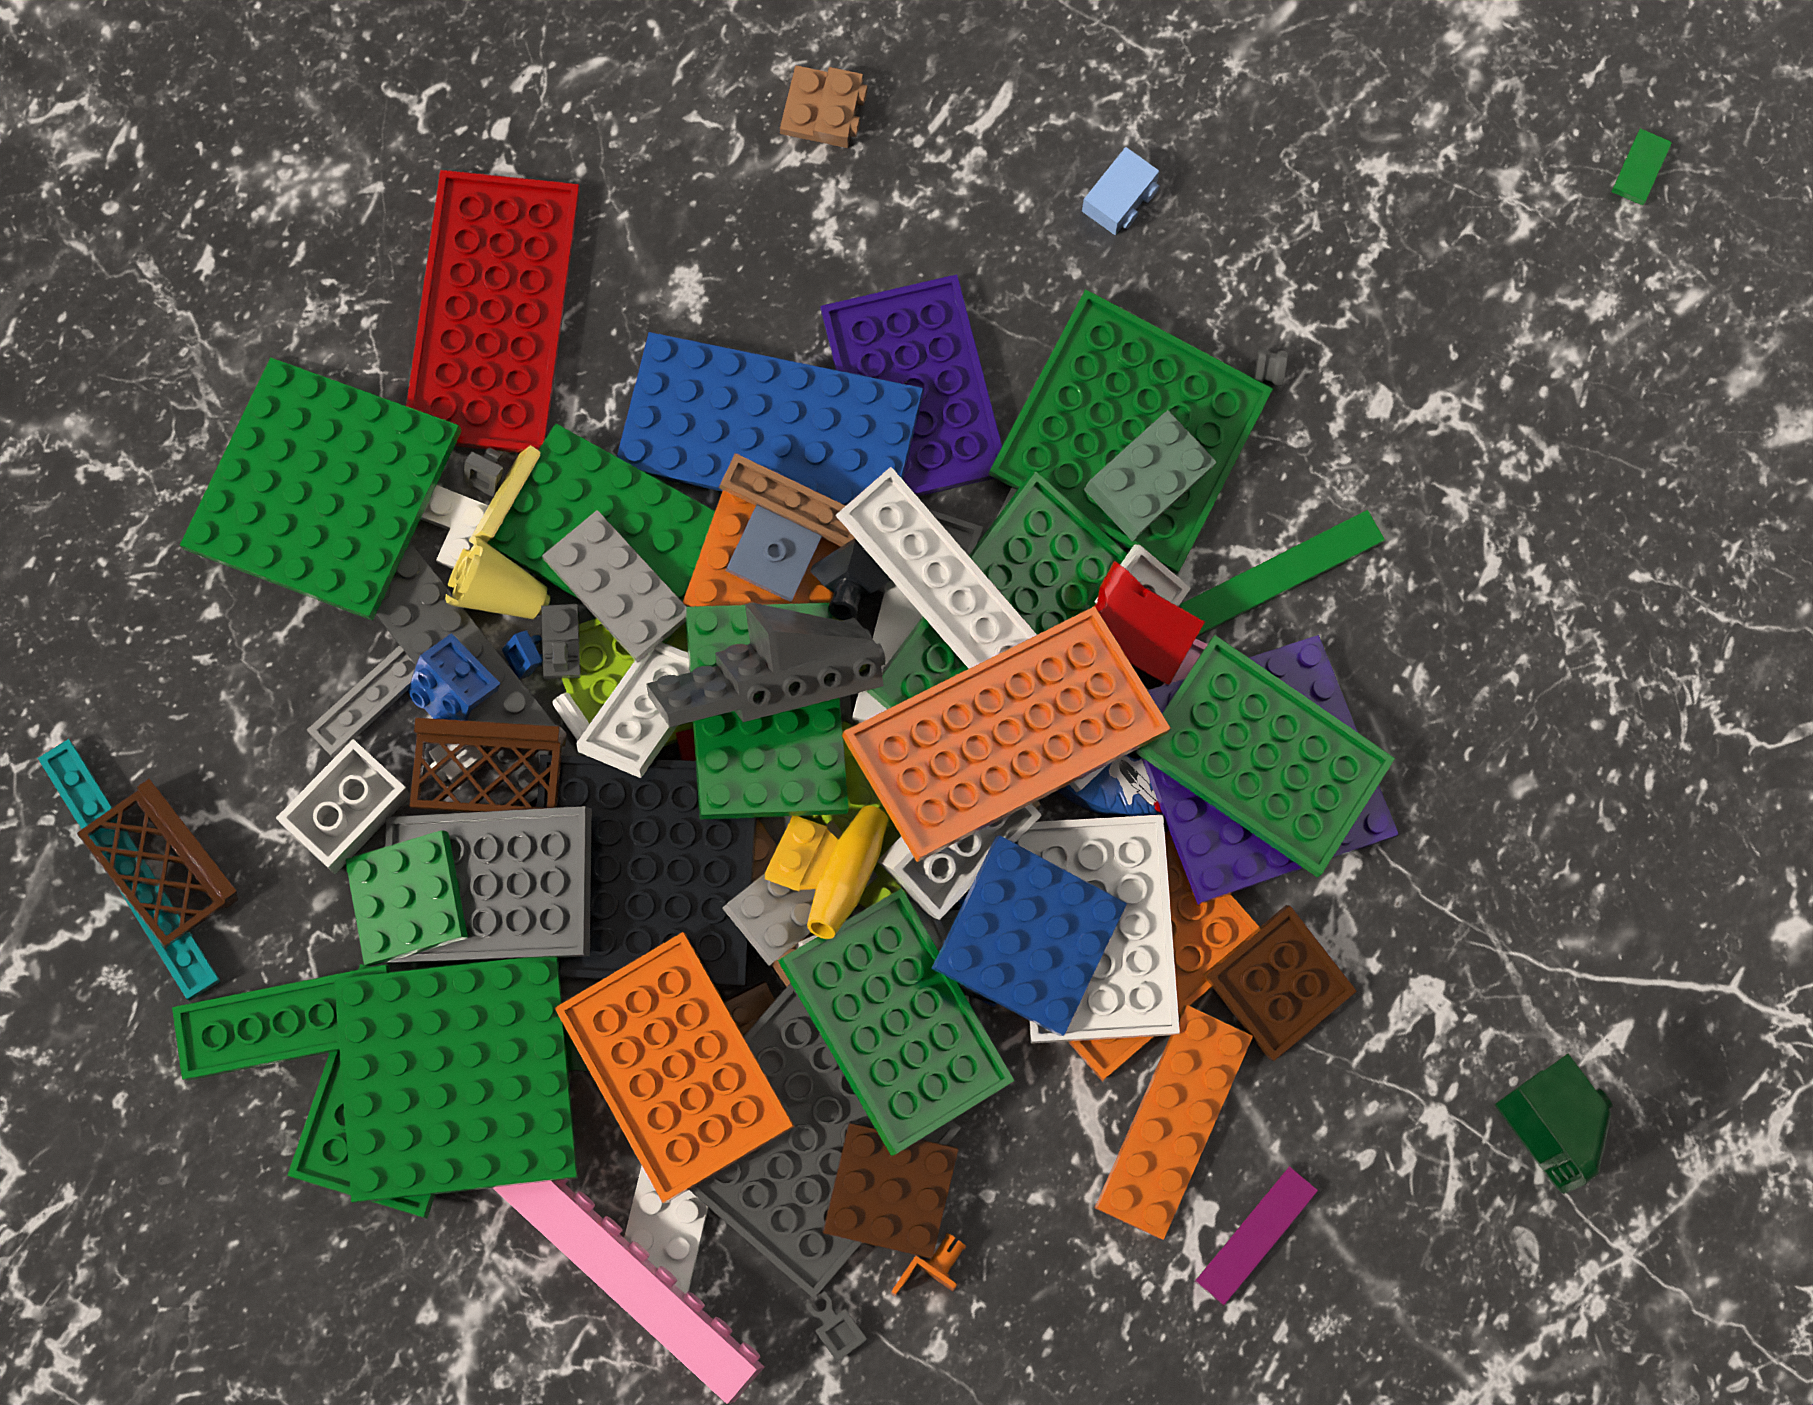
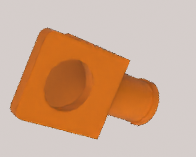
(936, 1267)

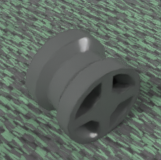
(1271, 366)

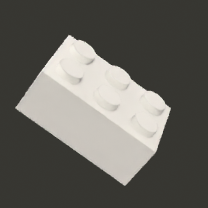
(343, 806)

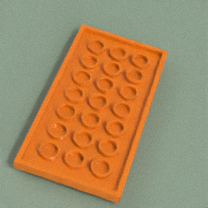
(1005, 733)

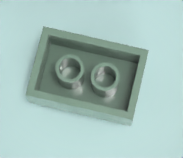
(1149, 475)

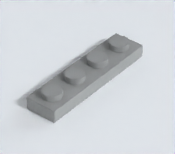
(364, 702)

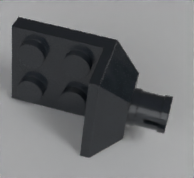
(850, 576)

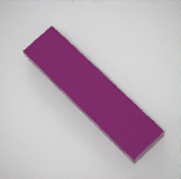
(1256, 1236)

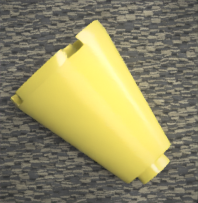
(494, 584)

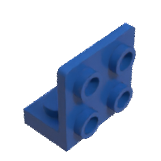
(450, 681)

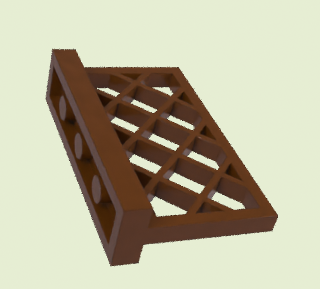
(489, 735)
(183, 844)

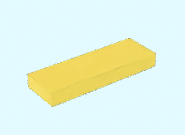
(506, 494)

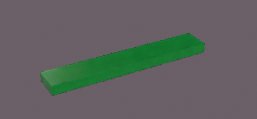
(1285, 571)

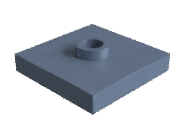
(773, 553)

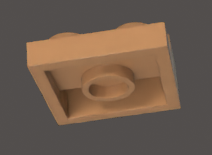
(824, 105)

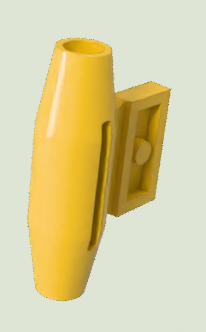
(834, 867)

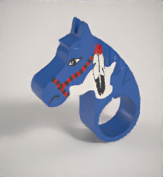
(1118, 791)

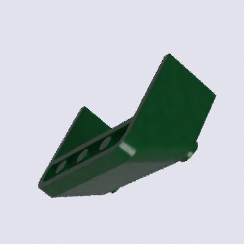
(1561, 1123)

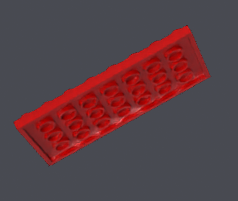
(493, 307)

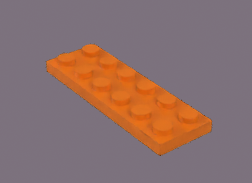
(1173, 1122)

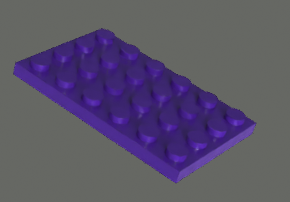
(924, 341)

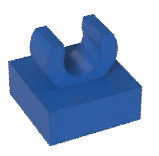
(522, 654)

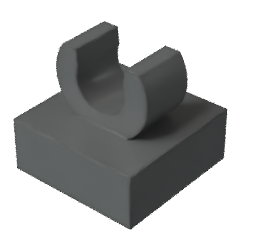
(484, 471)

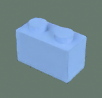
(1121, 191)

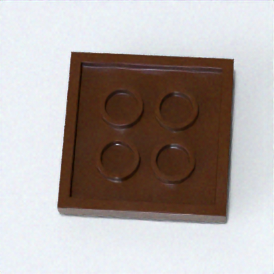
(1280, 982)
(890, 1198)

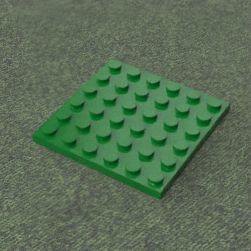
(1106, 388)
(321, 488)
(454, 1079)

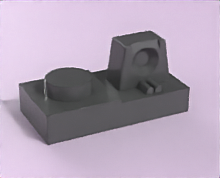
(561, 641)

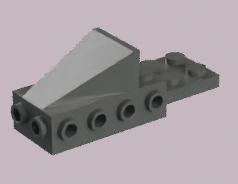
(789, 660)

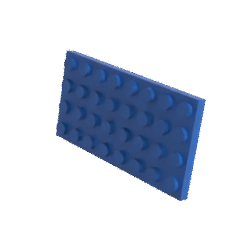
(798, 419)

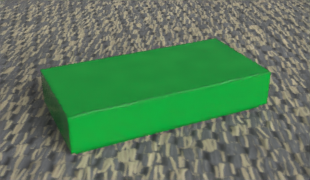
(1641, 167)

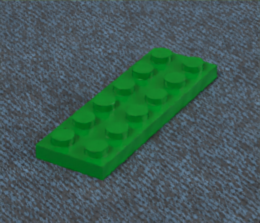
(260, 1026)

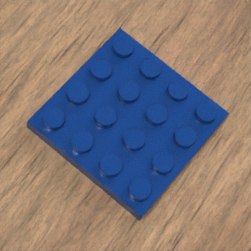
(1029, 935)

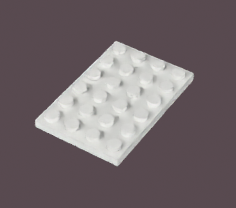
(1135, 979)

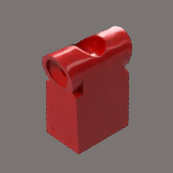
(1145, 625)

